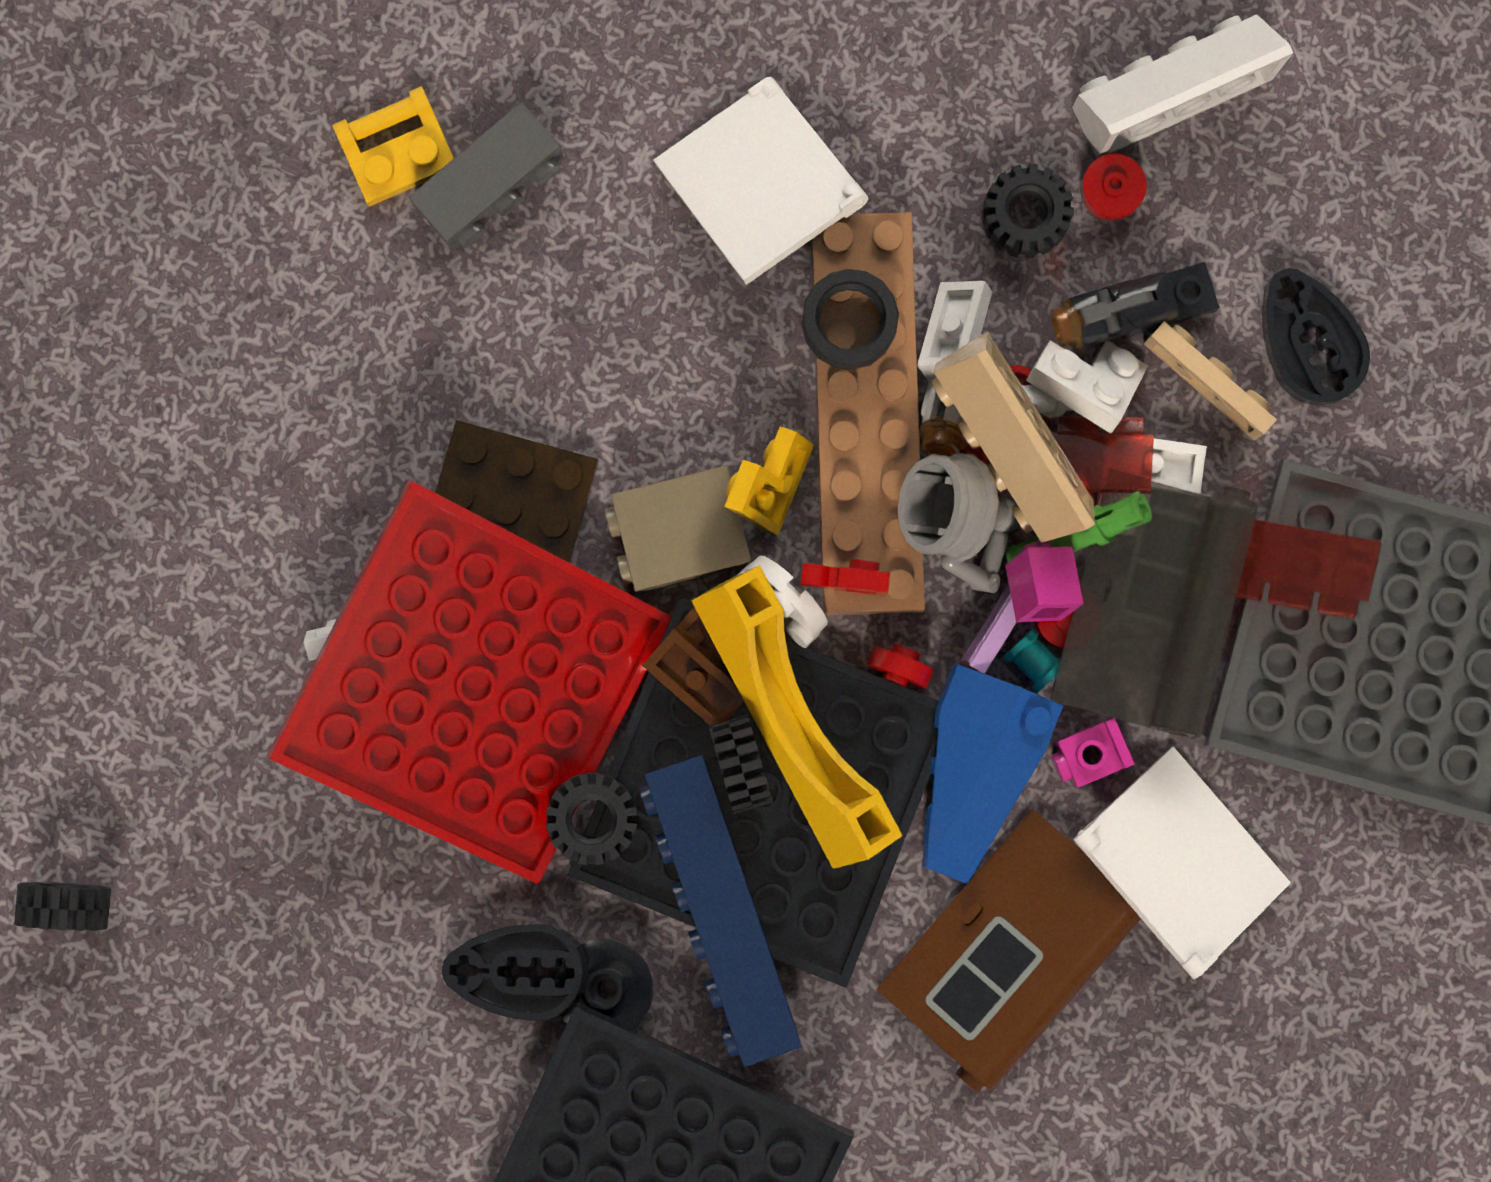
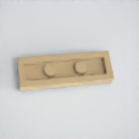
(1211, 380)

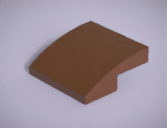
(695, 671)

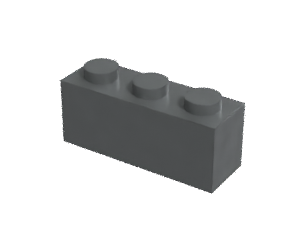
(488, 177)

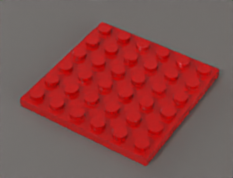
(468, 682)

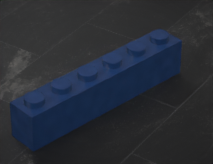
(722, 911)

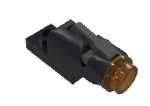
(1134, 306)

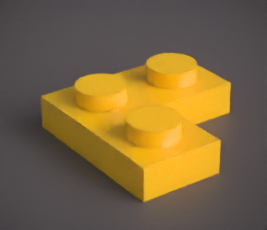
(766, 492)

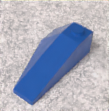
(984, 758)

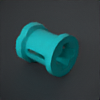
(1033, 660)

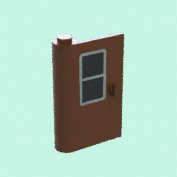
(1010, 973)

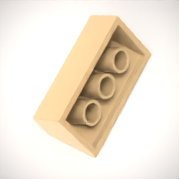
(1014, 440)

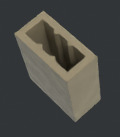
(677, 531)

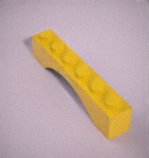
(837, 802)

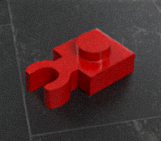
(860, 577)

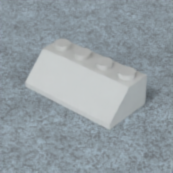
(1179, 84)

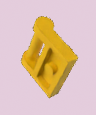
(401, 161)

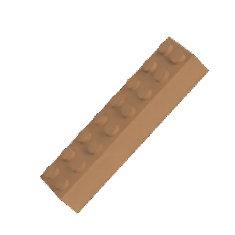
(868, 415)

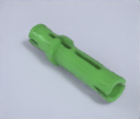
(1108, 522)

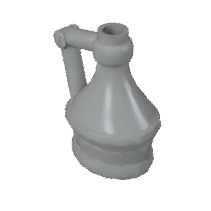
(955, 511)

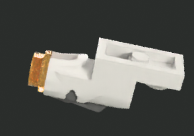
(954, 322)

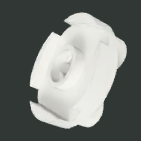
(801, 612)

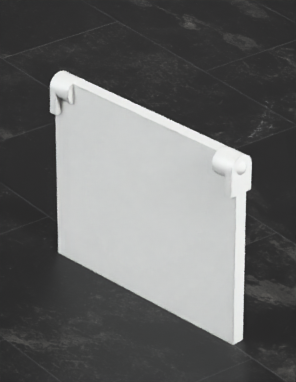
(760, 180)
(1182, 862)

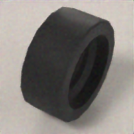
(854, 281)

